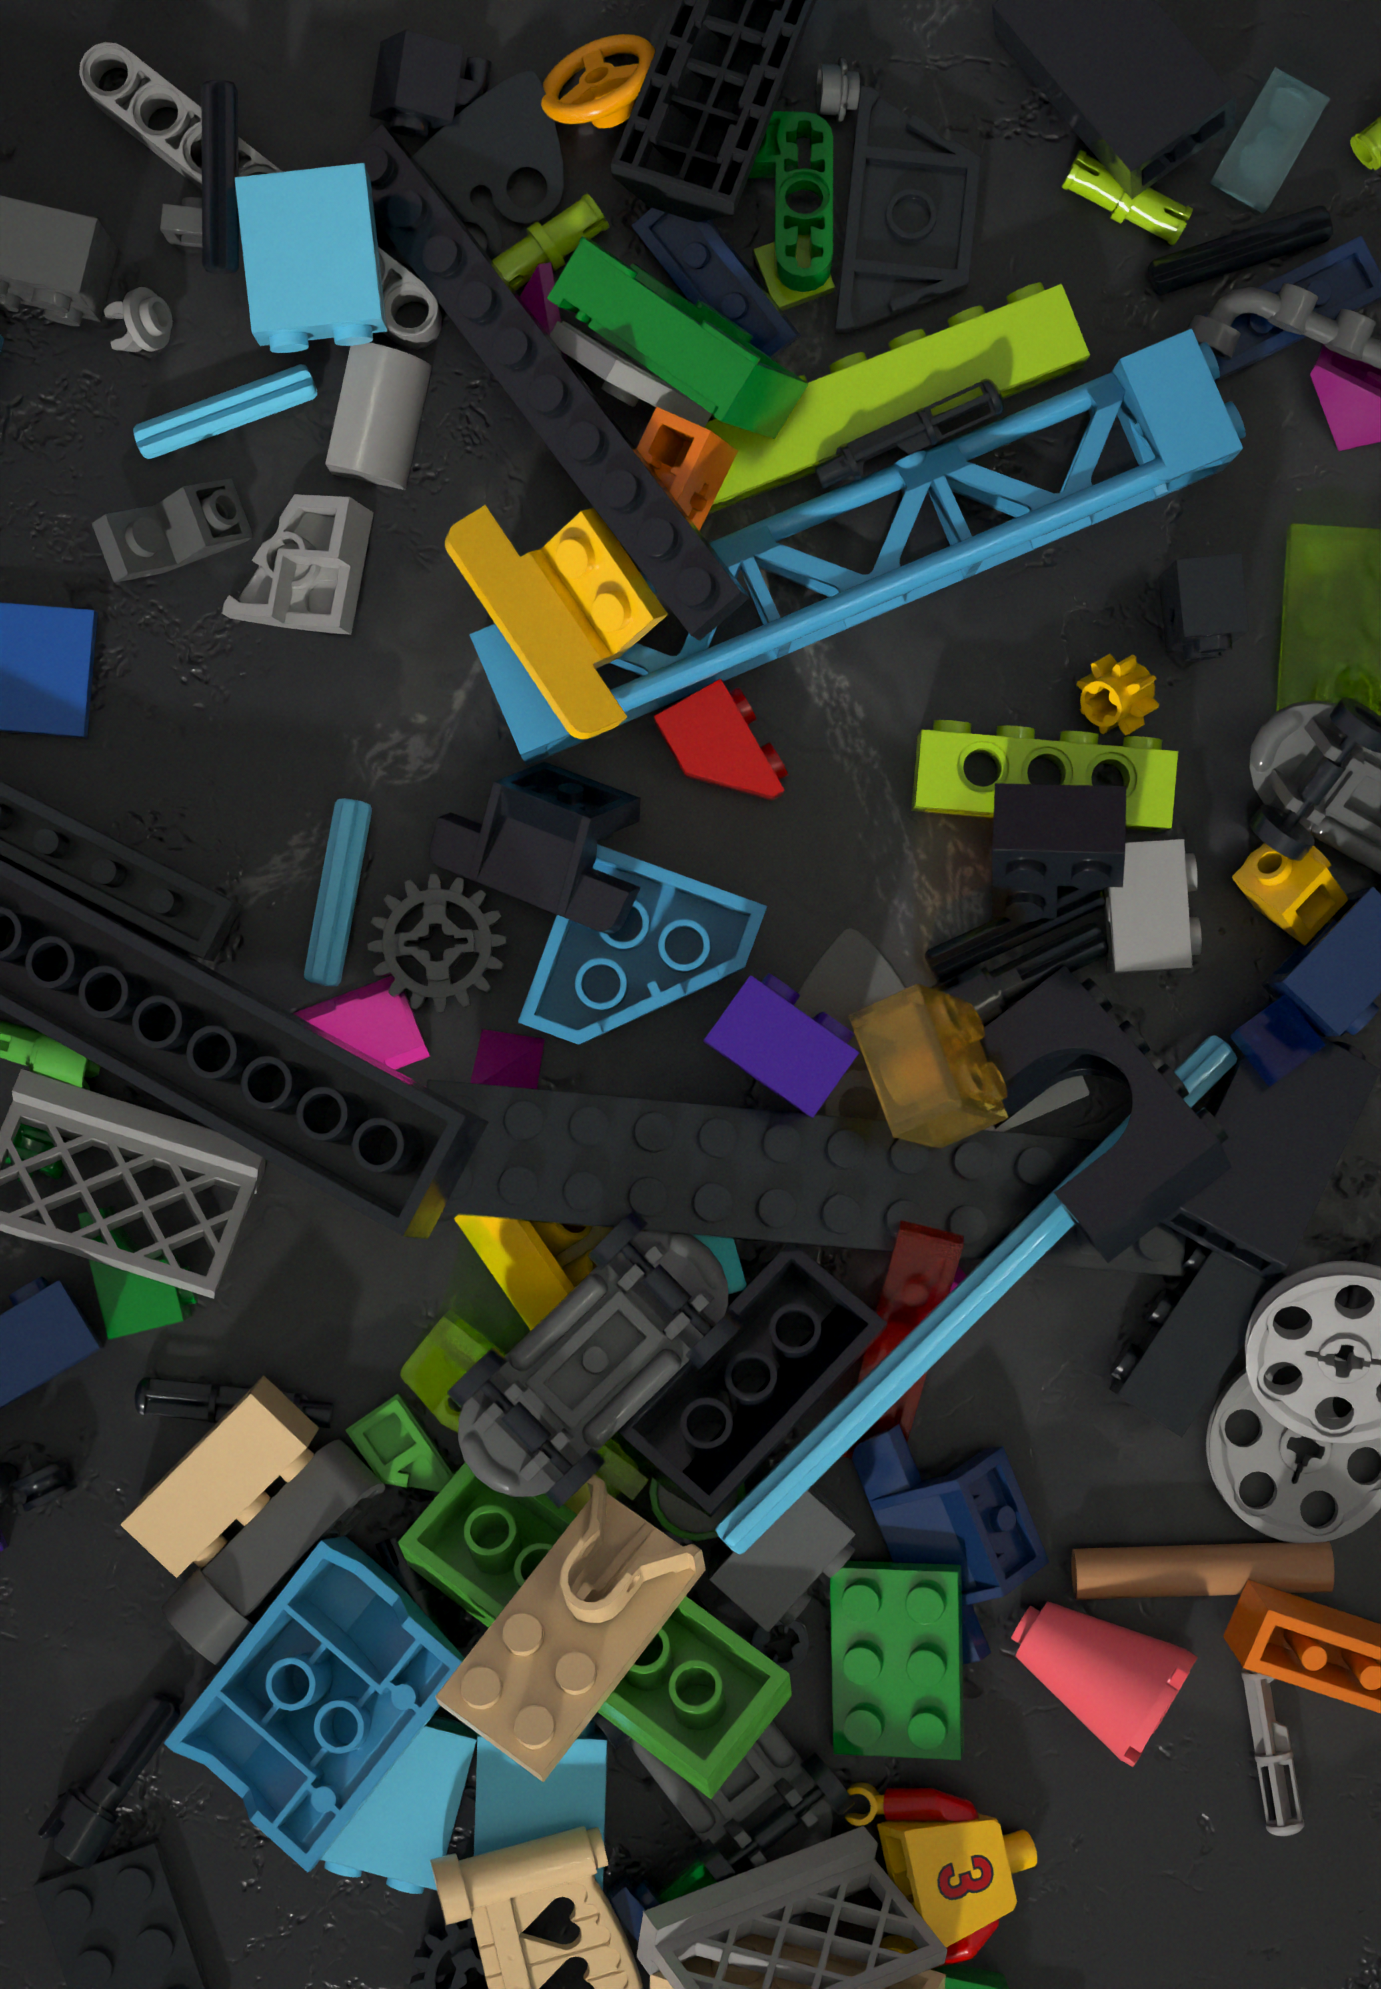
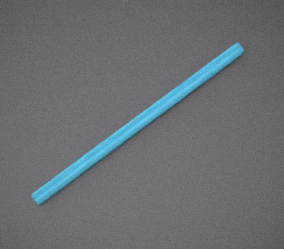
(934, 1335)

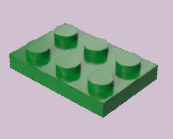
(897, 1660)

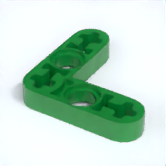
(779, 160)

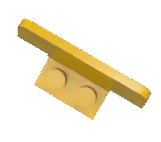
(561, 609)

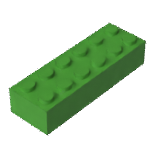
(690, 1696)

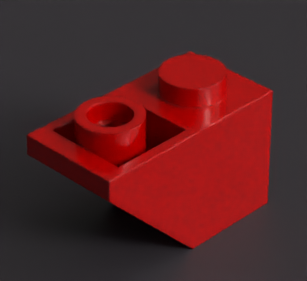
(715, 745)

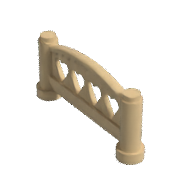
(510, 1889)

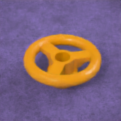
(604, 91)

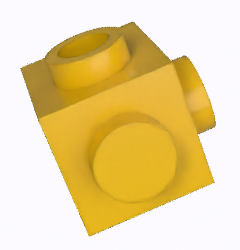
(1291, 892)

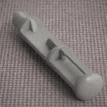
(1272, 1750)

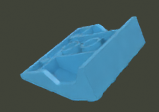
(320, 1699)

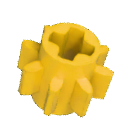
(1117, 694)

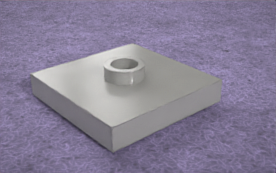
(624, 375)

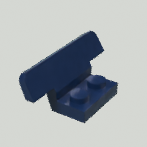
(958, 1519)

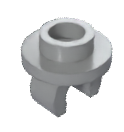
(146, 321)

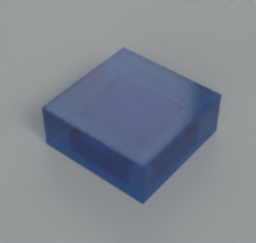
(1277, 1040)

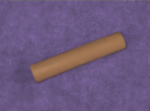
(1200, 1569)

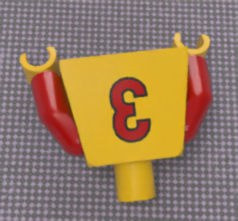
(947, 1864)

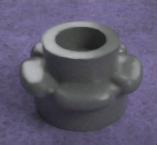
(836, 89)

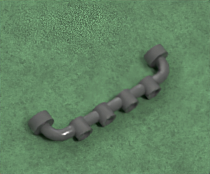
(1291, 312)

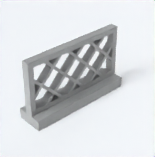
(149, 1140)
(766, 1901)

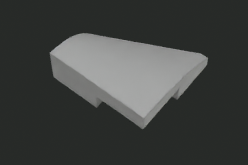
(309, 567)

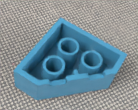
(671, 945)

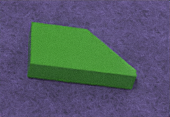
(400, 1447)

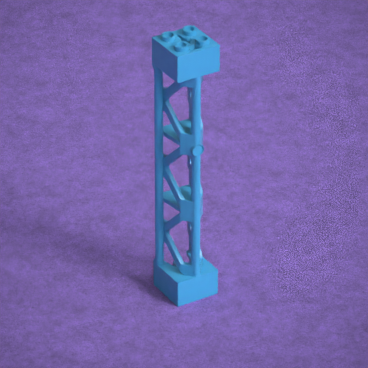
(1170, 420)

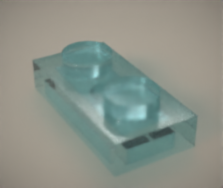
(1269, 140)

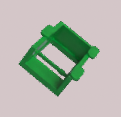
(678, 341)

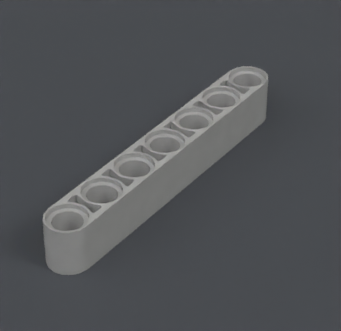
(182, 145)

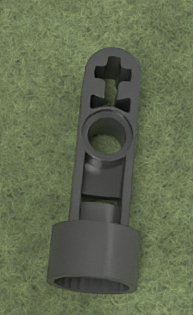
(237, 1587)

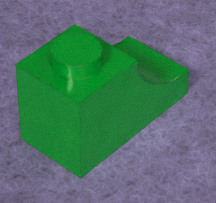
(131, 1300)

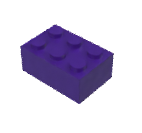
(782, 1045)

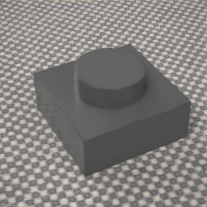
(183, 223)

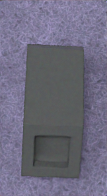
(173, 532)

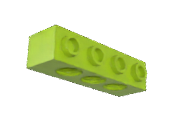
(944, 789)

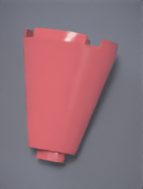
(1103, 1673)

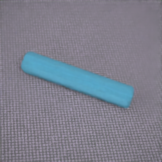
(225, 411)
(337, 892)

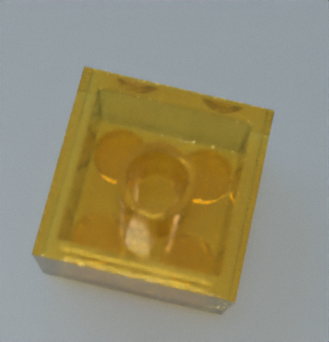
(930, 1066)

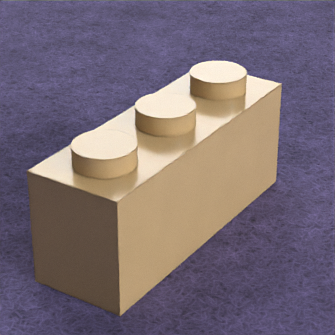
(222, 1479)

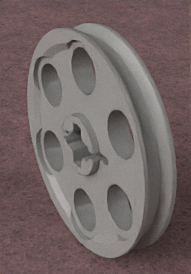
(1314, 1352)
(1269, 1454)

